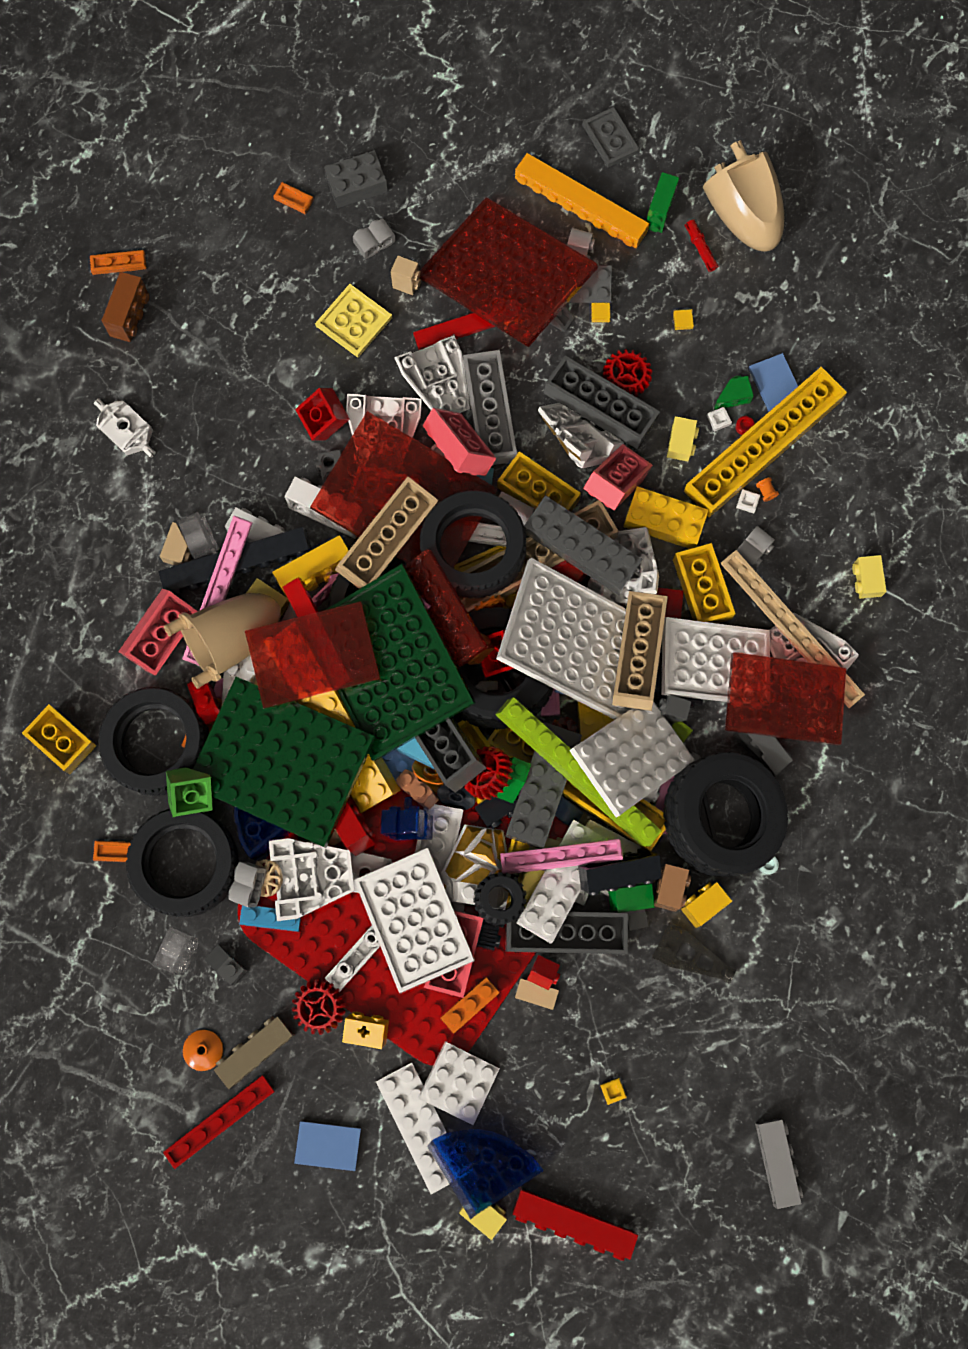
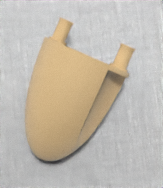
(748, 199)
(218, 632)

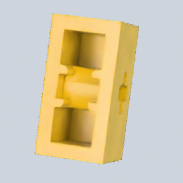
(356, 1034)

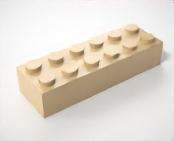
(386, 534)
(640, 651)

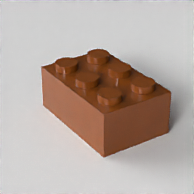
(125, 307)

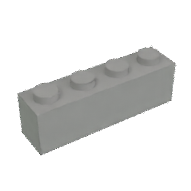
(778, 1163)

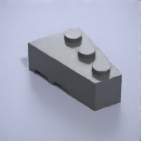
(765, 750)

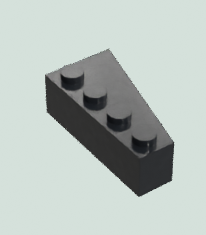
(609, 876)

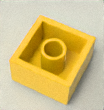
(706, 904)

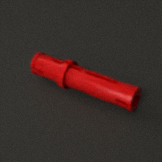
(698, 240)

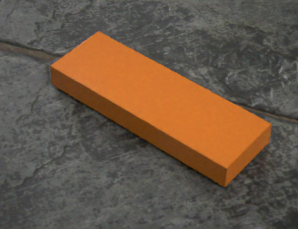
(118, 262)

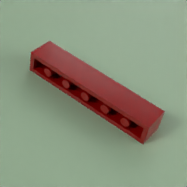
(575, 1224)

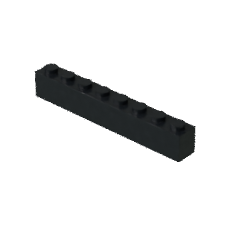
(254, 555)

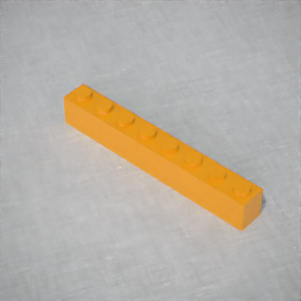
(581, 201)

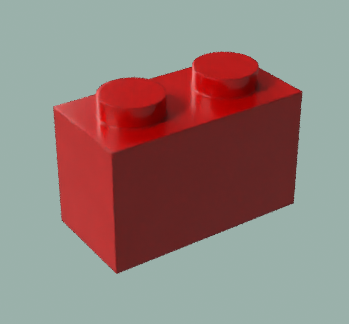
(205, 702)

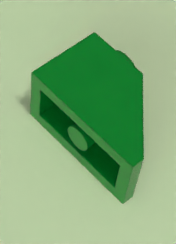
(736, 393)
(519, 776)

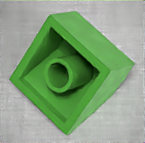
(188, 791)

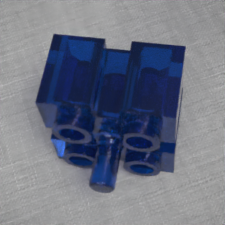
(407, 823)

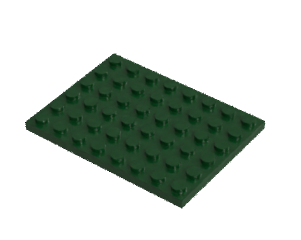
(417, 673)
(283, 762)

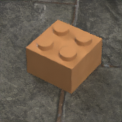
(671, 888)

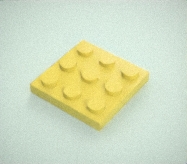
(353, 320)

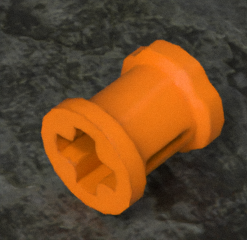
(767, 489)

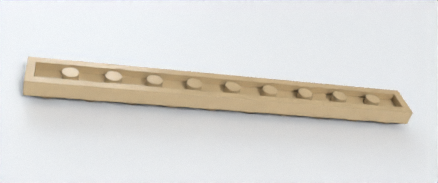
(785, 619)

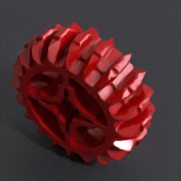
(636, 363)
(494, 777)
(326, 1010)

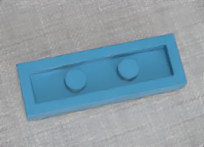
(266, 918)

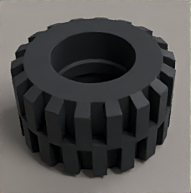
(517, 898)

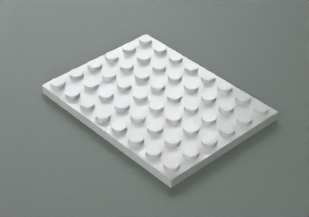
(565, 637)

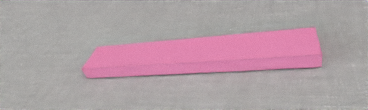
(561, 856)

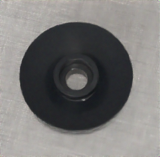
(461, 799)

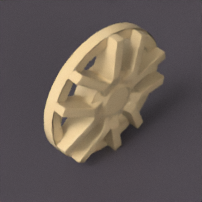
(269, 879)

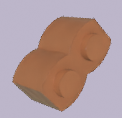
(417, 789)

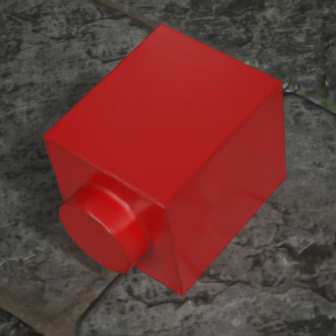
(544, 973)

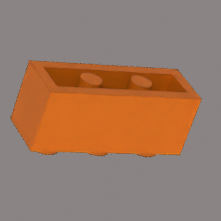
(470, 1005)

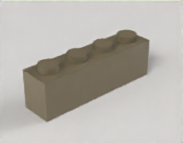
(254, 1052)

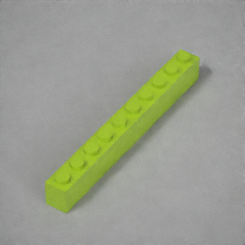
(560, 757)

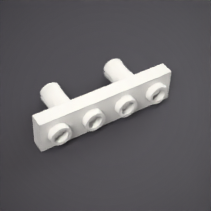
(354, 960)

